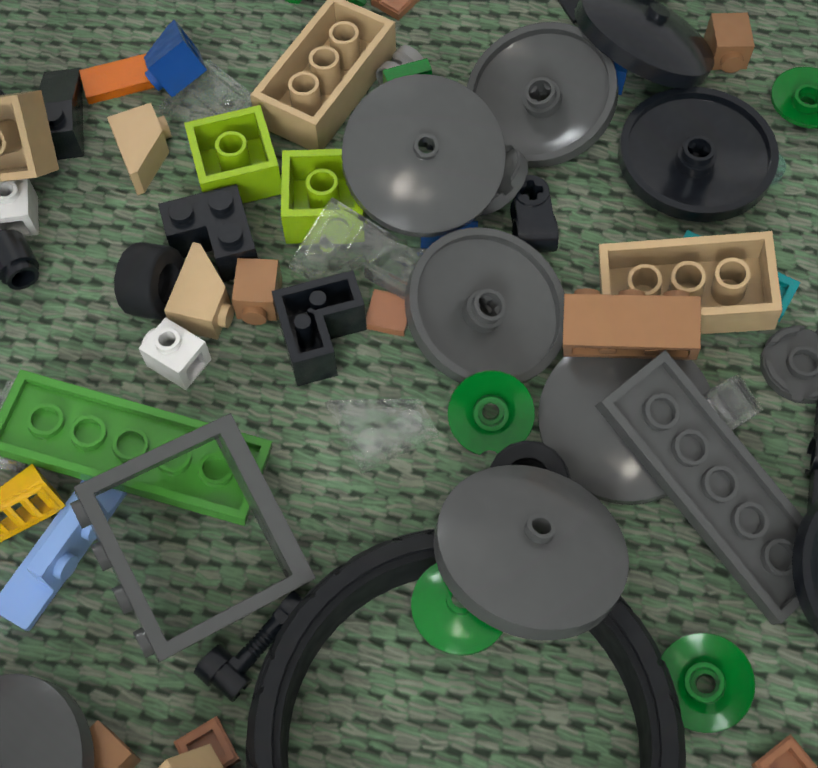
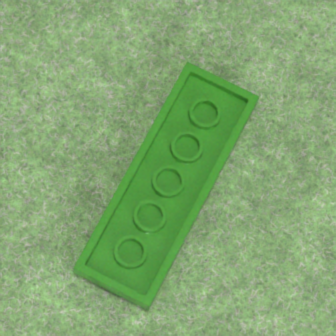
(92, 432)

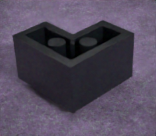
(214, 221)
(314, 315)

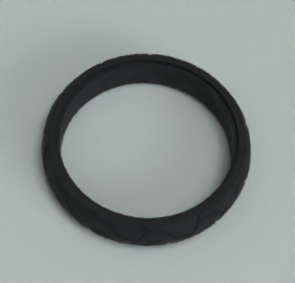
(404, 561)

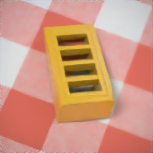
(33, 510)

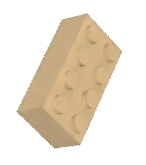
(325, 73)
(25, 137)
(728, 271)

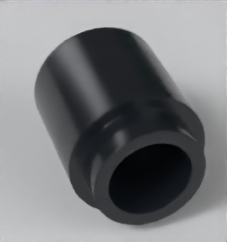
(17, 261)

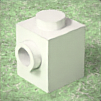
(19, 207)
(174, 353)

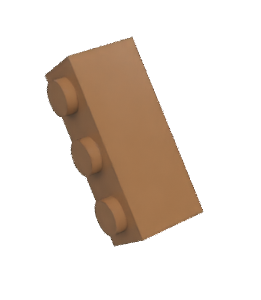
(631, 324)

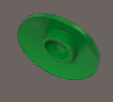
(790, 93)
(481, 433)
(445, 625)
(733, 675)

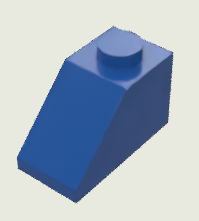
(173, 61)

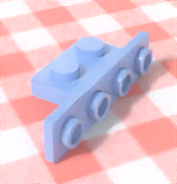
(51, 563)

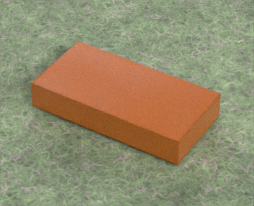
(115, 79)

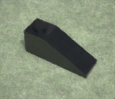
(64, 111)

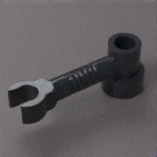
(229, 671)

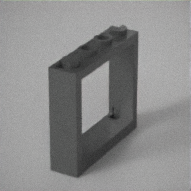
(260, 501)

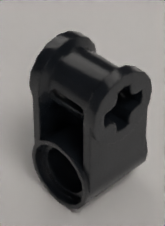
(533, 215)

